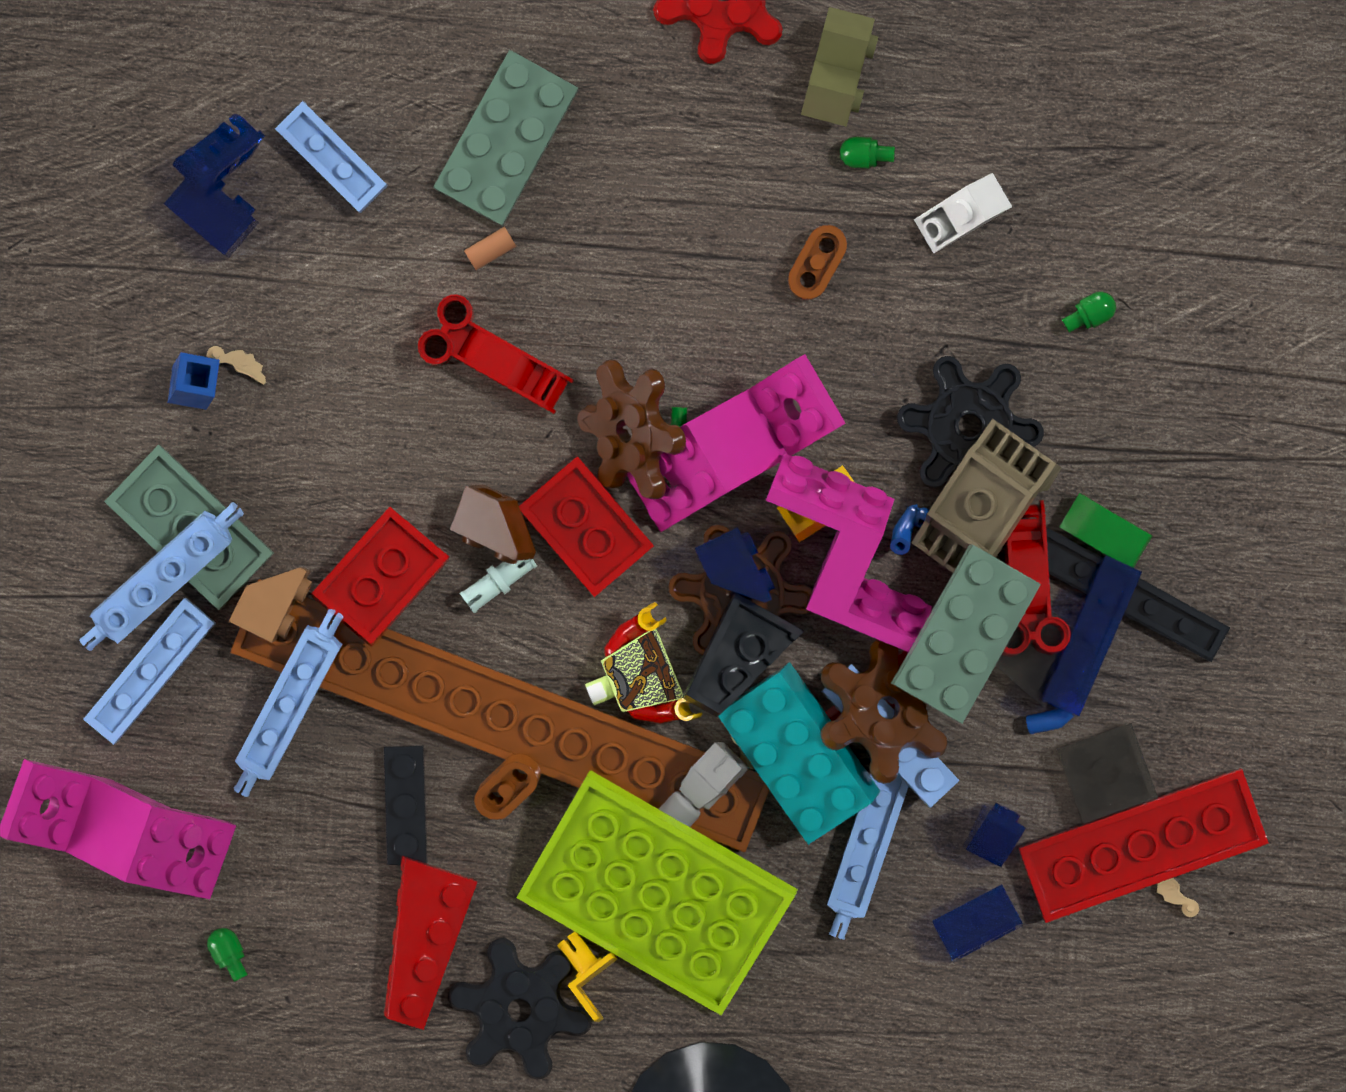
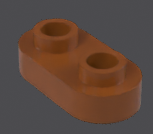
(816, 262)
(509, 784)

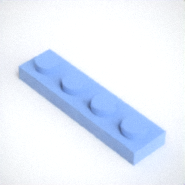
(149, 671)
(924, 775)

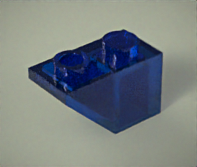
(731, 566)
(994, 834)

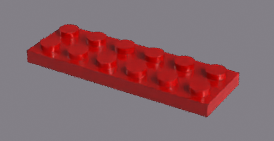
(1143, 845)

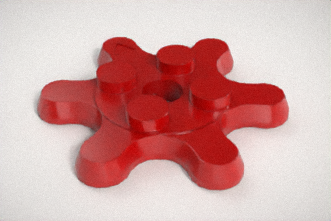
(719, 21)

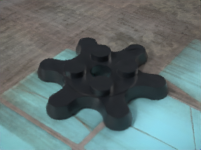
(958, 398)
(514, 981)

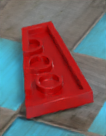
(427, 926)

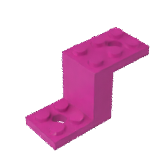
(743, 440)
(860, 522)
(116, 829)

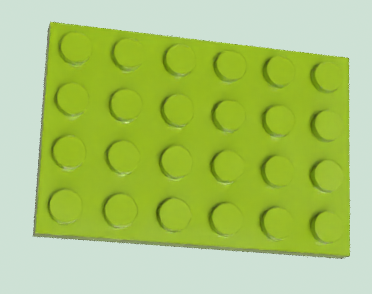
(656, 893)

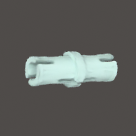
(495, 582)

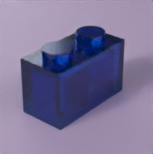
(214, 215)

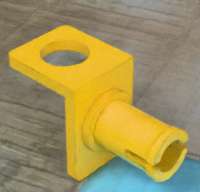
(587, 967)

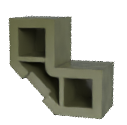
(838, 67)

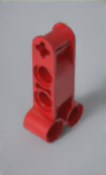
(494, 357)
(1028, 554)

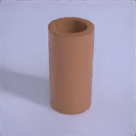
(490, 248)

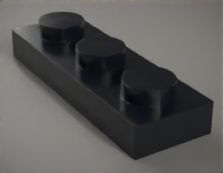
(405, 803)

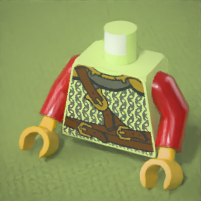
(641, 673)

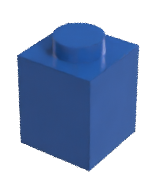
(193, 381)

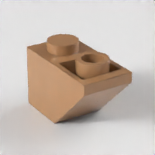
(267, 604)

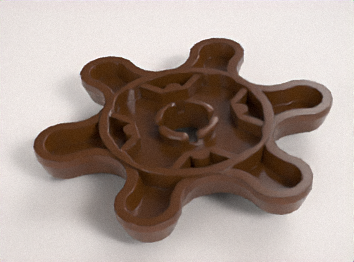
(638, 410)
(715, 599)
(864, 724)

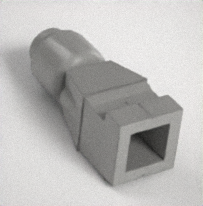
(705, 783)

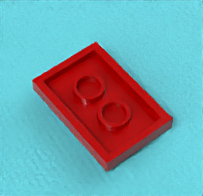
(585, 526)
(380, 576)

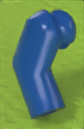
(904, 527)
(1047, 720)

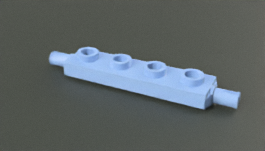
(161, 576)
(288, 702)
(865, 855)

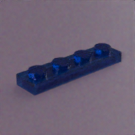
(1091, 636)

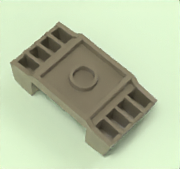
(985, 497)

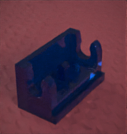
(219, 154)
(977, 923)

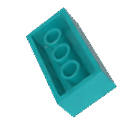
(781, 736)

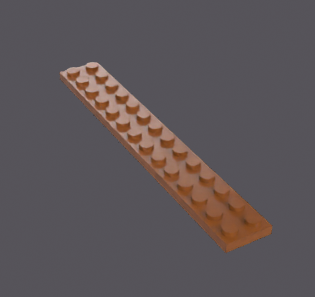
(511, 719)

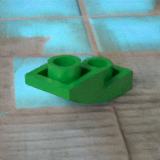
(1105, 530)

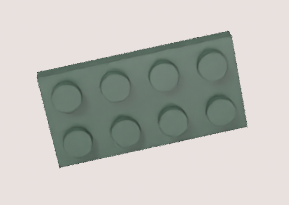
(506, 138)
(163, 500)
(966, 633)

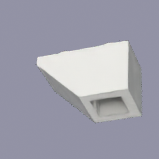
(963, 212)

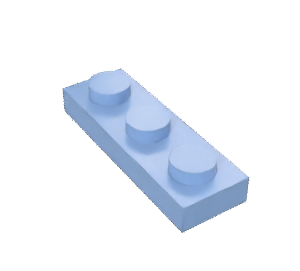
(331, 157)

